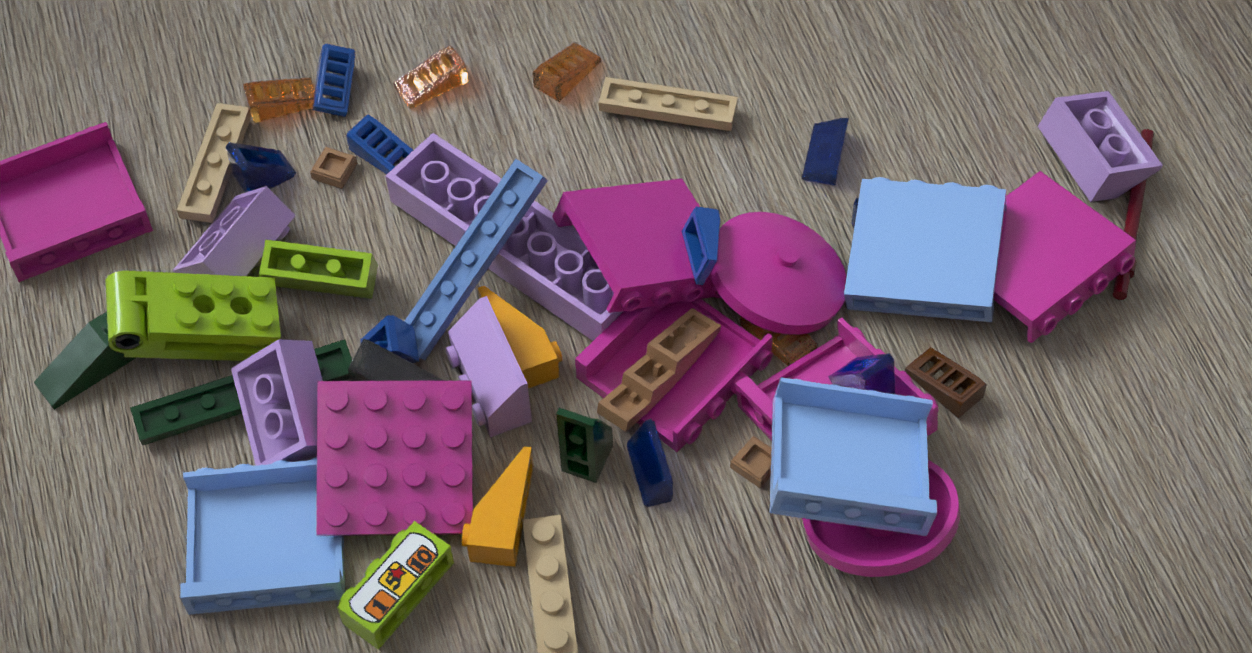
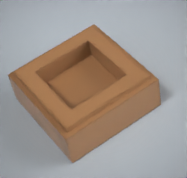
(333, 167)
(753, 462)

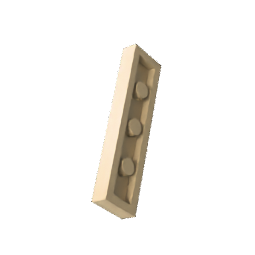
(668, 104)
(212, 165)
(549, 585)

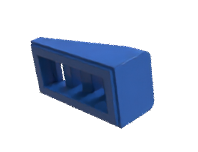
(335, 60)
(367, 134)
(701, 241)

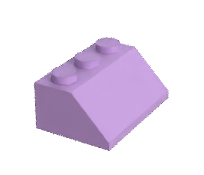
(1098, 144)
(238, 235)
(490, 365)
(280, 401)

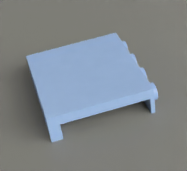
(925, 249)
(850, 457)
(257, 539)

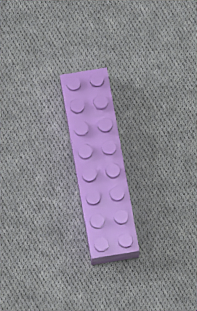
(539, 258)

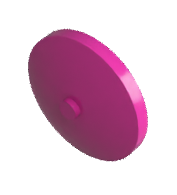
(778, 273)
(886, 552)

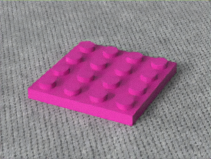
(393, 457)

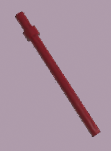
(1132, 224)

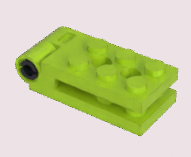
(190, 315)

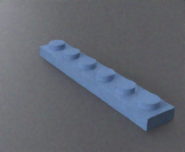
(473, 254)

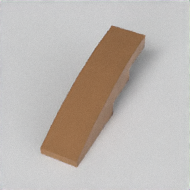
(659, 370)

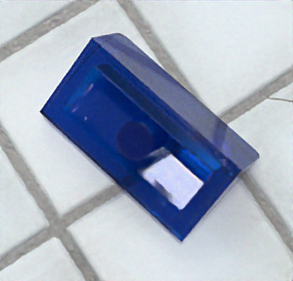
(825, 151)
(650, 465)

